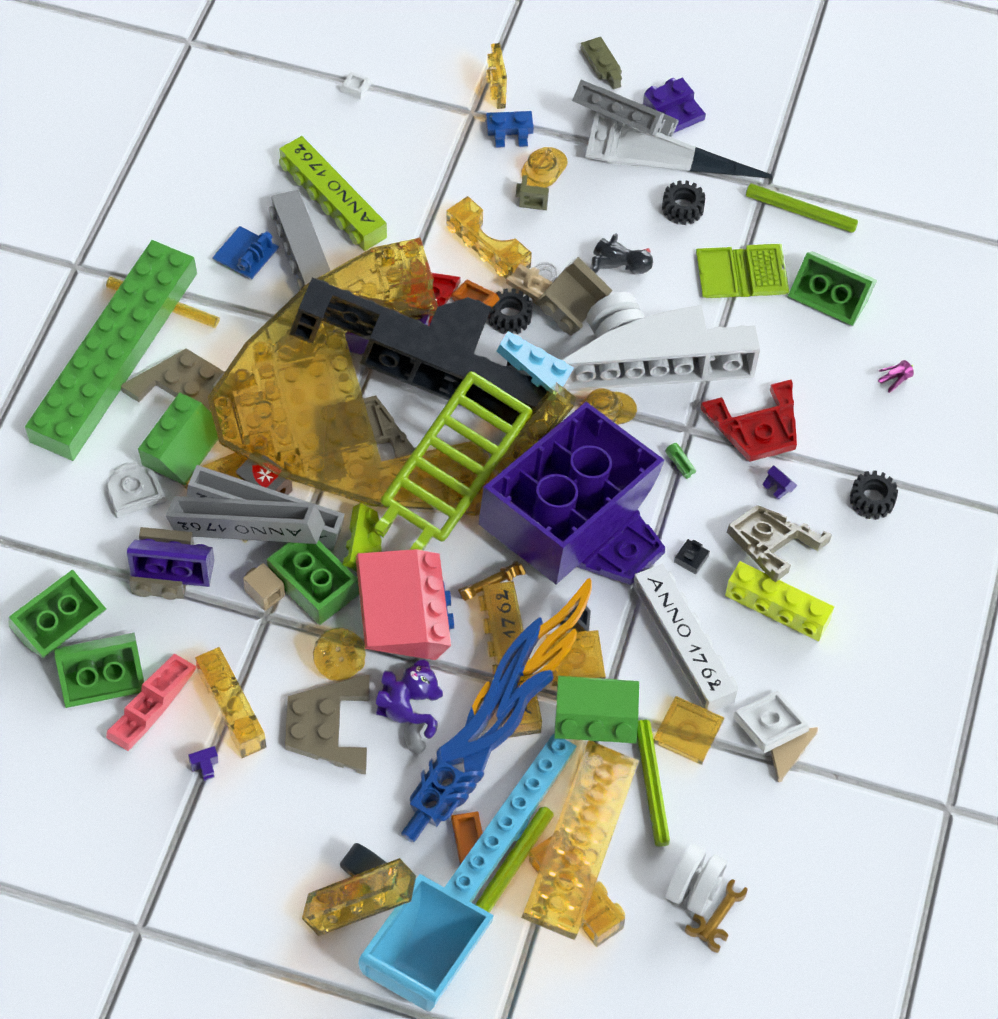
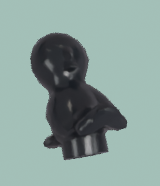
(614, 254)

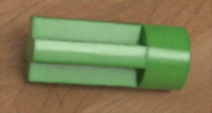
(680, 460)

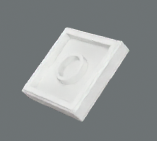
(771, 721)

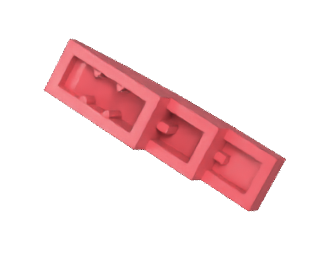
(151, 702)

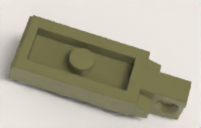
(602, 61)

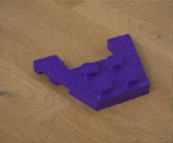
(626, 552)

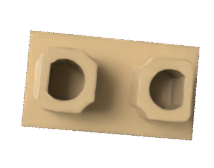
(529, 282)

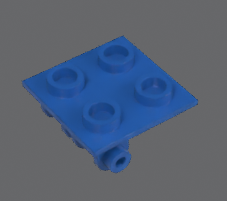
(246, 251)

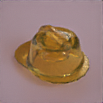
(544, 166)
(614, 405)

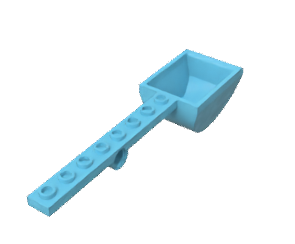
(436, 932)

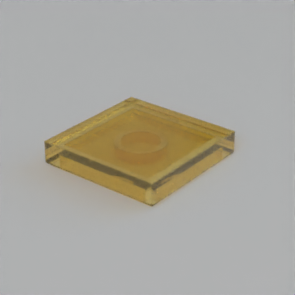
(688, 730)

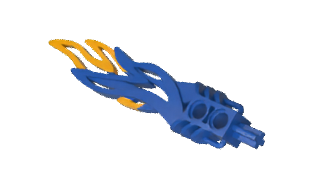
(509, 700)

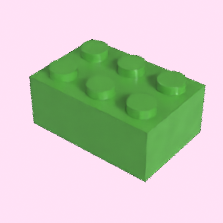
(314, 579)

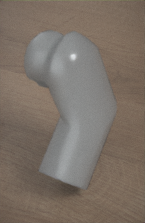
(413, 738)

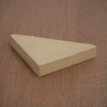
(788, 753)

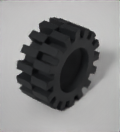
(685, 192)
(514, 322)
(869, 506)

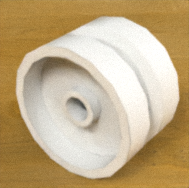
(613, 312)
(694, 878)

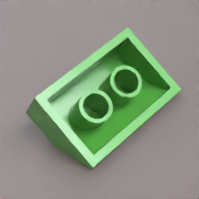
(832, 287)
(179, 439)
(55, 614)
(99, 670)
(597, 709)

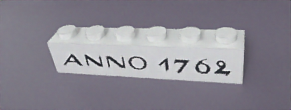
(685, 638)

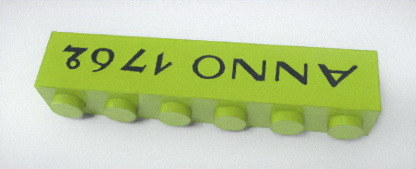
(333, 193)

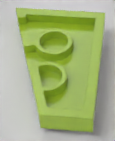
(363, 534)

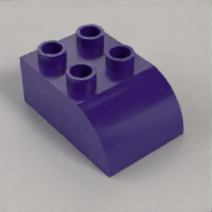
(569, 492)

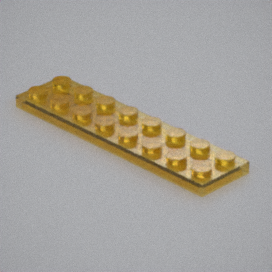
(580, 840)

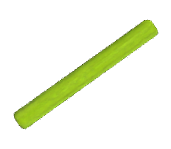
(802, 208)
(652, 783)
(515, 859)

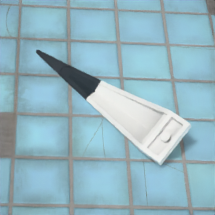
(626, 145)

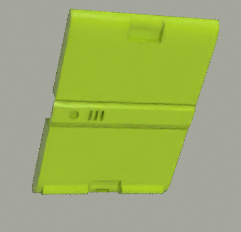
(742, 271)

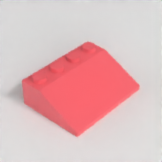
(403, 603)

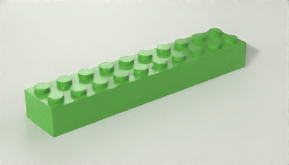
(111, 350)

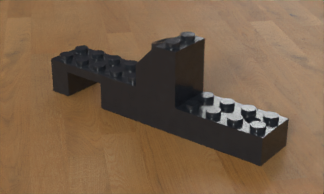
(415, 353)

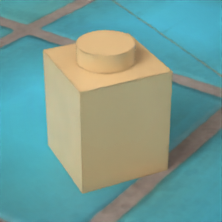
(263, 586)

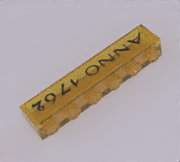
(504, 625)

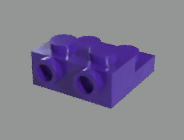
(675, 100)

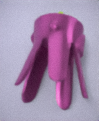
(902, 370)

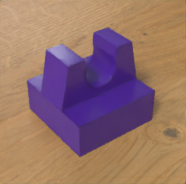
(783, 482)
(204, 760)

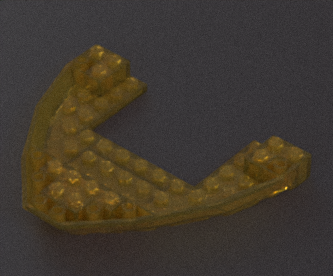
(306, 403)

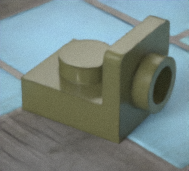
(532, 196)

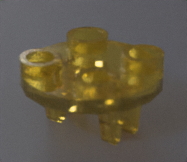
(327, 658)

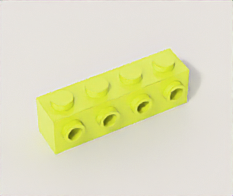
(779, 601)

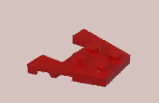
(759, 432)

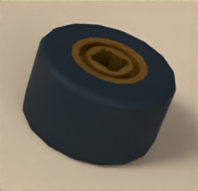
(359, 860)

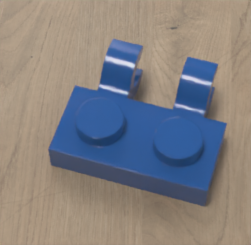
(510, 123)

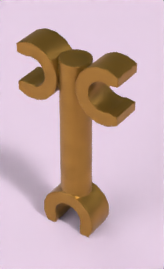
(505, 573)
(708, 931)

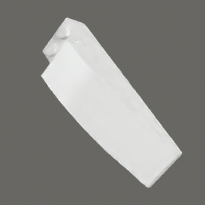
(663, 351)

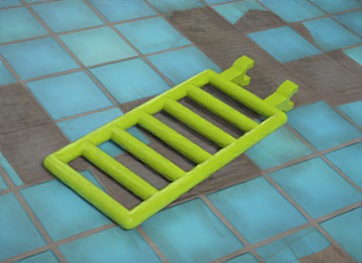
(430, 438)

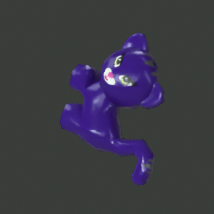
(416, 684)

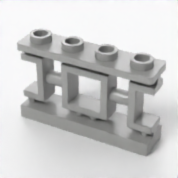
(624, 109)

